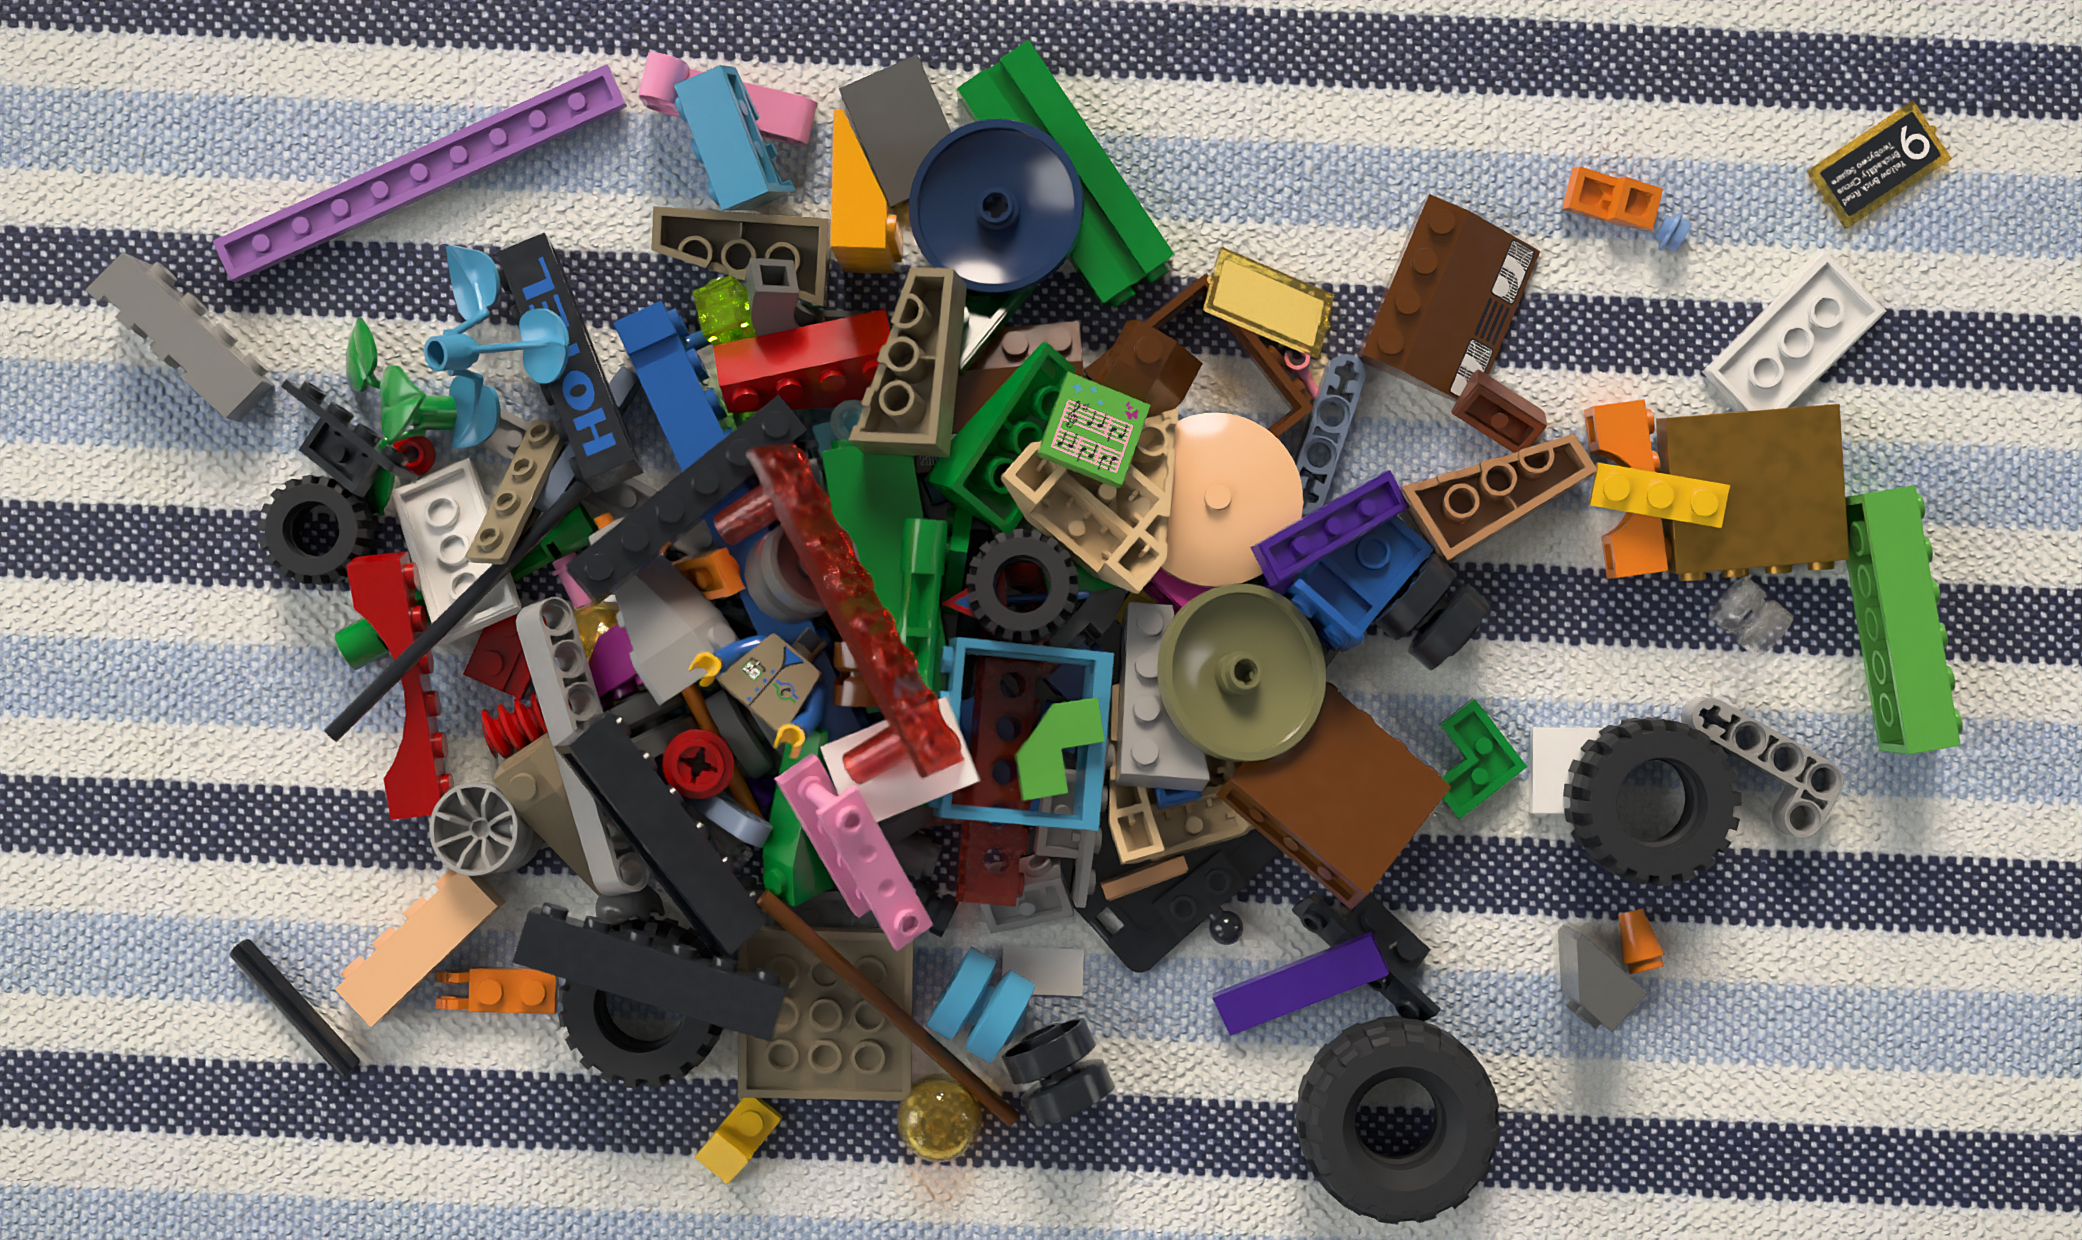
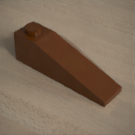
(1149, 368)

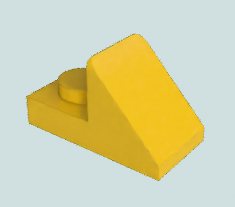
(738, 1138)

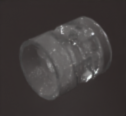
(1762, 627)

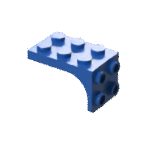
(1356, 582)

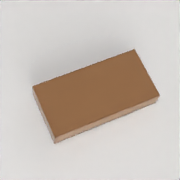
(1144, 876)

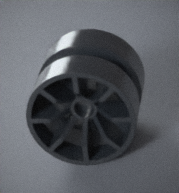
(1442, 621)
(1063, 1084)

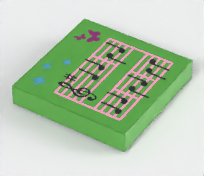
(1093, 430)

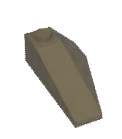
(538, 795)

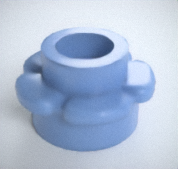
(1672, 232)

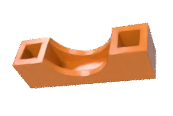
(1623, 436)

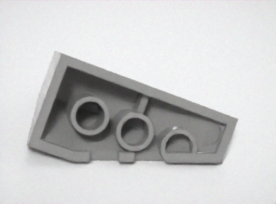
(667, 625)

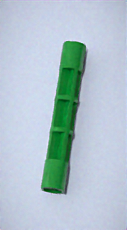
(922, 566)
(362, 644)

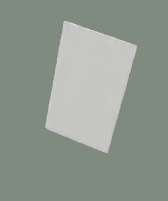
(1051, 969)

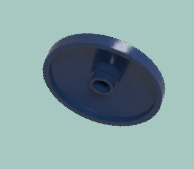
(997, 206)

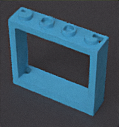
(1090, 756)

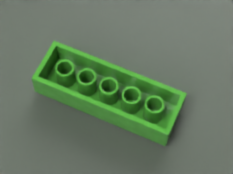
(1900, 623)

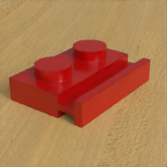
(500, 659)

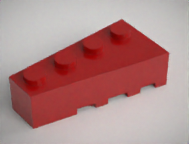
(803, 365)

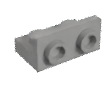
(1042, 900)

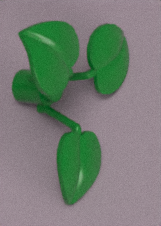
(401, 404)

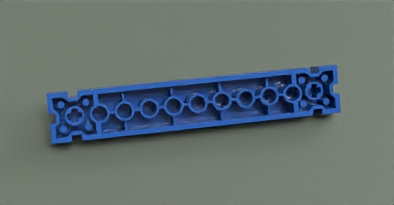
(692, 423)

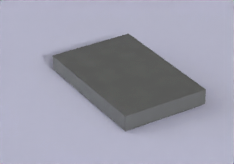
(896, 123)

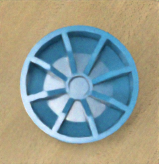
(990, 1010)

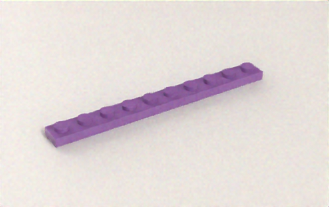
(419, 173)

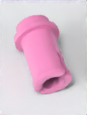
(574, 591)

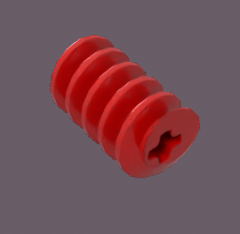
(514, 728)

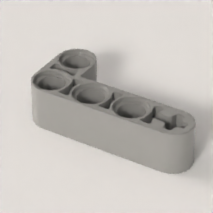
(1760, 754)

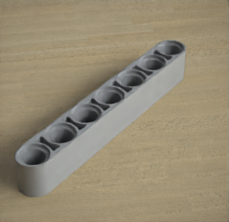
(553, 689)

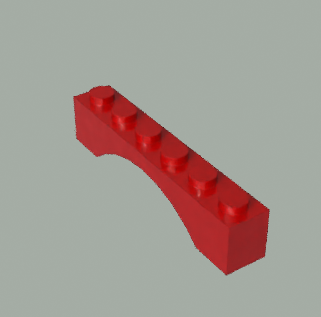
(386, 597)

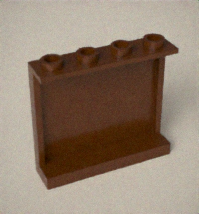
(1338, 798)

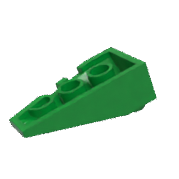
(998, 437)
(789, 858)

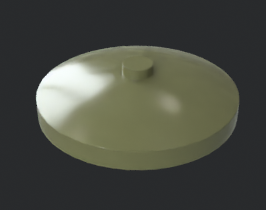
(1241, 673)

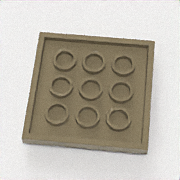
(827, 1033)

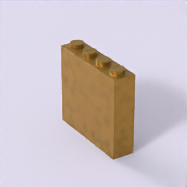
(1782, 493)

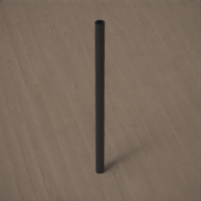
(455, 613)

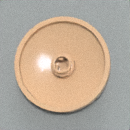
(1227, 495)

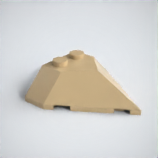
(1104, 528)

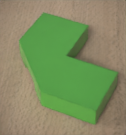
(1041, 758)

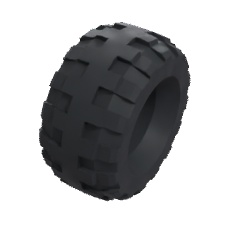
(1437, 1170)

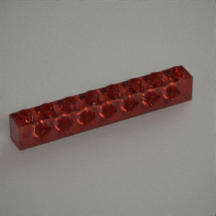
(986, 748)

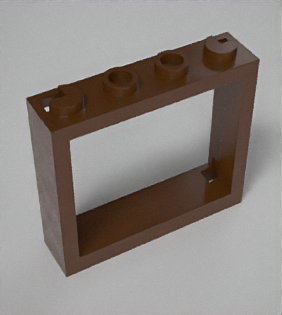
(1265, 358)

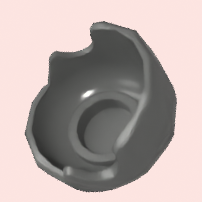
(623, 907)

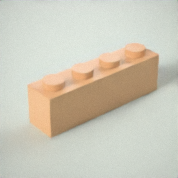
(419, 945)

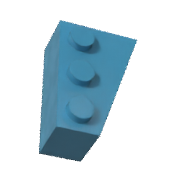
(729, 140)

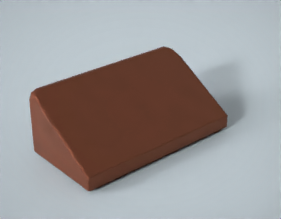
(1499, 412)

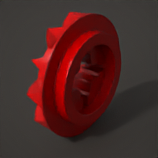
(680, 772)

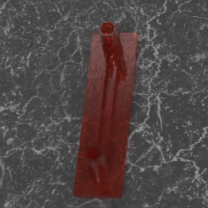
(848, 593)

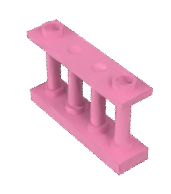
(854, 851)

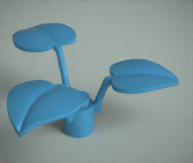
(543, 345)

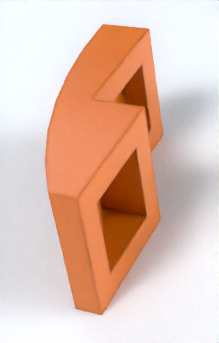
(1612, 199)

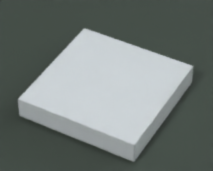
(1550, 759)

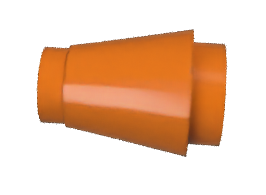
(1639, 943)

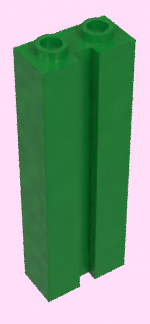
(1117, 237)
(870, 501)

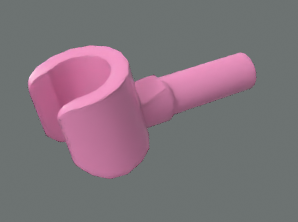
(1303, 373)

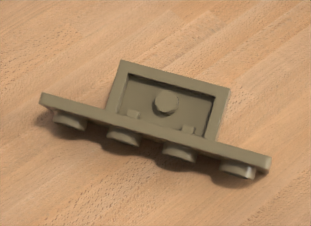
(514, 502)

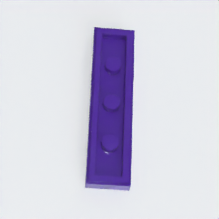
(1329, 528)
(1301, 983)

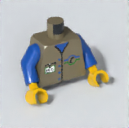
(772, 682)

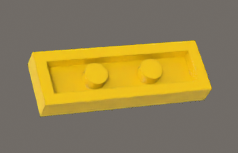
(1659, 495)

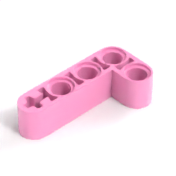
(782, 114)

